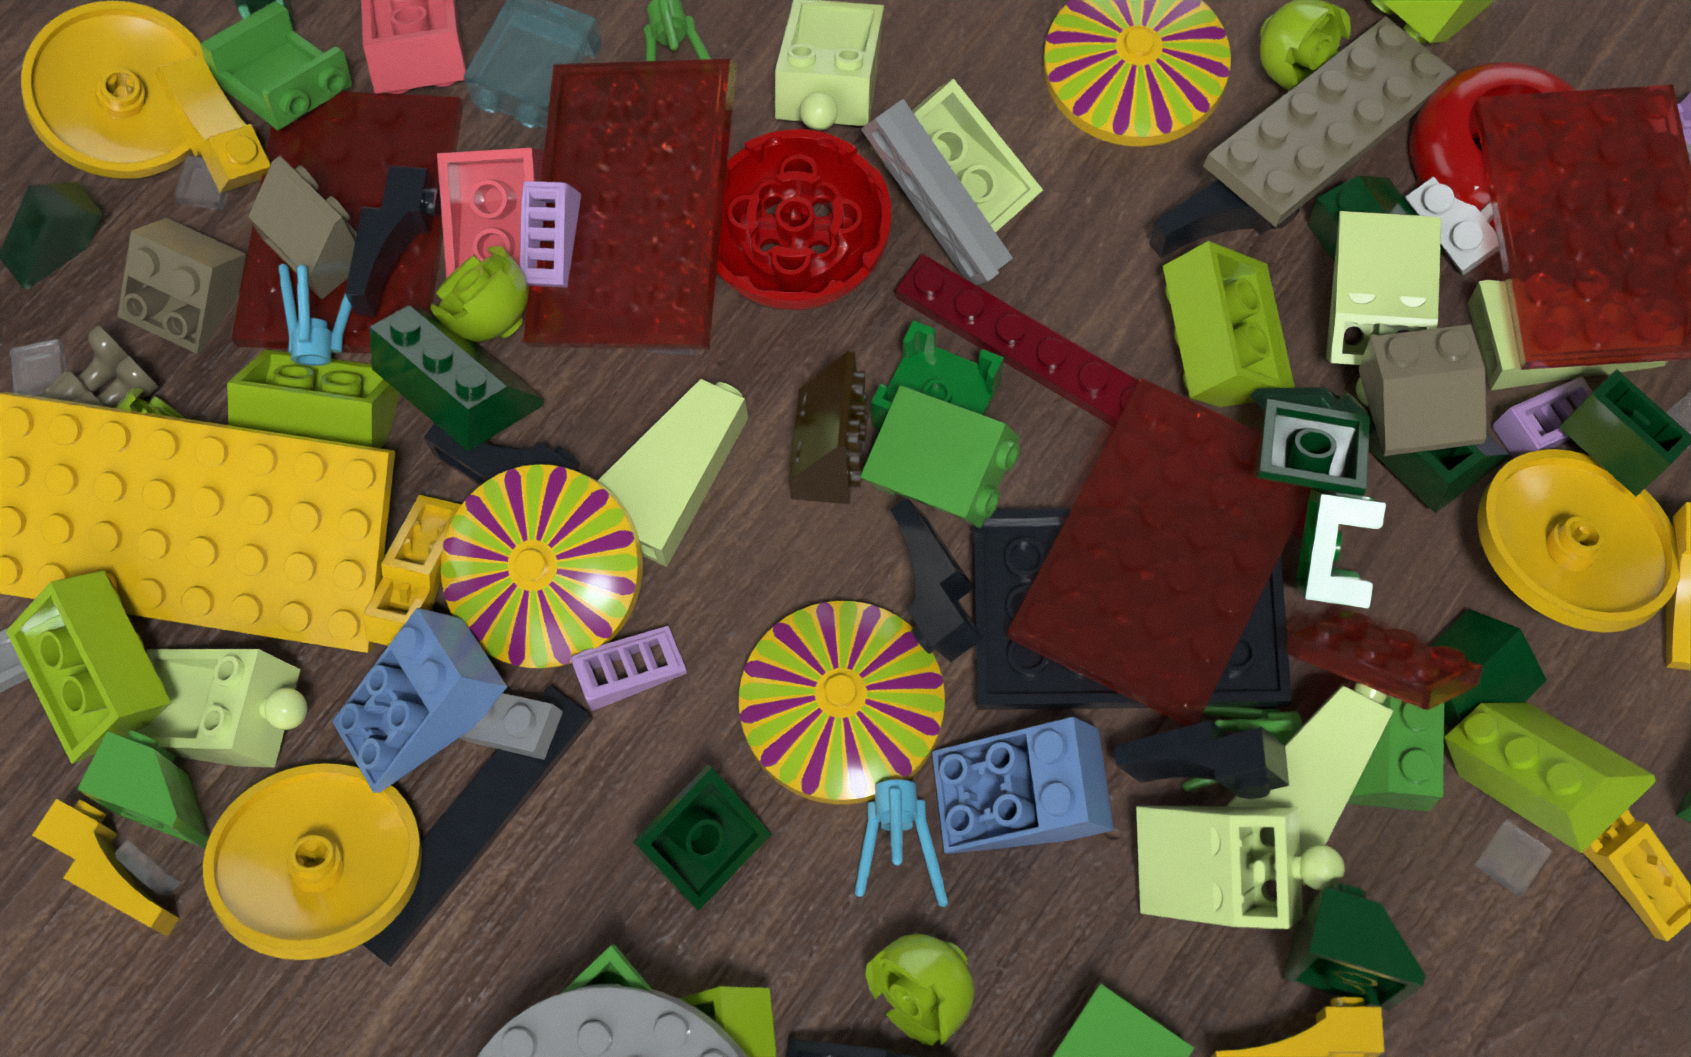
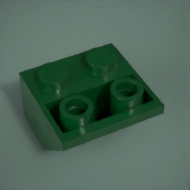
(1626, 433)
(1442, 473)

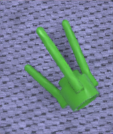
(669, 27)
(1279, 724)

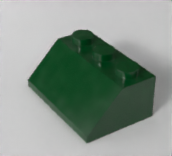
(448, 377)
(1352, 950)

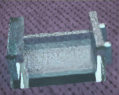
(518, 57)

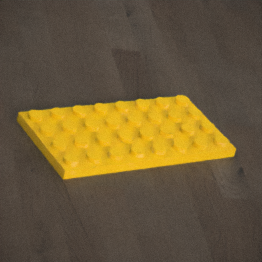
(194, 518)

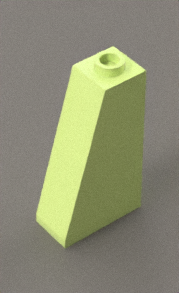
(1498, 347)
(676, 464)
(1327, 762)

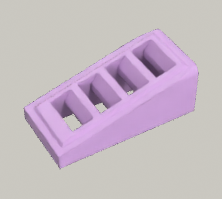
(533, 214)
(1522, 431)
(616, 689)

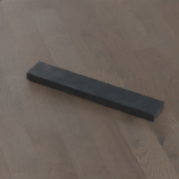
(473, 826)

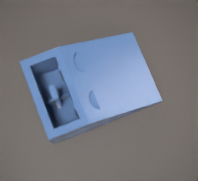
(418, 697)
(1023, 788)

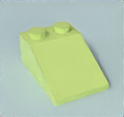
(976, 154)

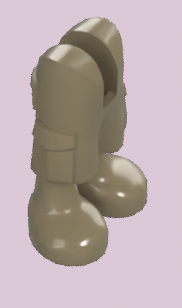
(107, 363)

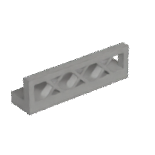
(937, 193)

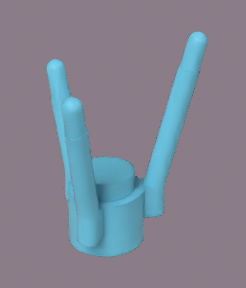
(308, 337)
(896, 809)

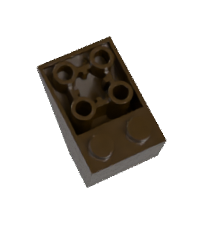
(829, 434)

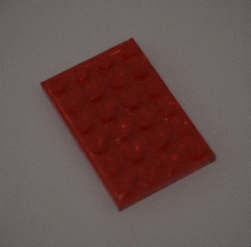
(348, 154)
(651, 175)
(1592, 223)
(1161, 556)

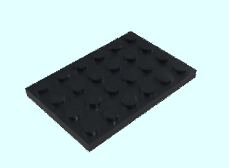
(1013, 677)

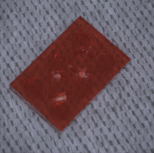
(1385, 659)

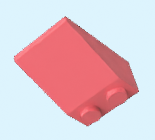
(412, 44)
(484, 201)

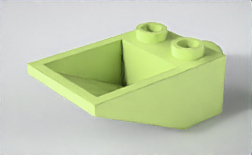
(828, 63)
(1382, 280)
(225, 705)
(1217, 863)

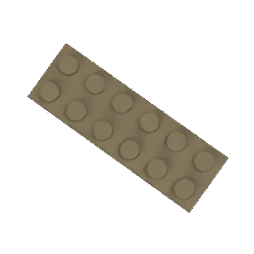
(1328, 121)

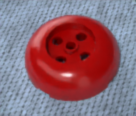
(1447, 122)
(799, 172)

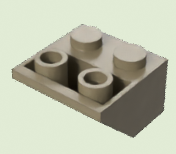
(304, 226)
(179, 283)

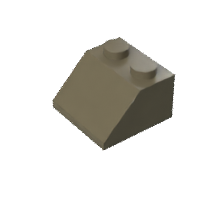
(1425, 389)

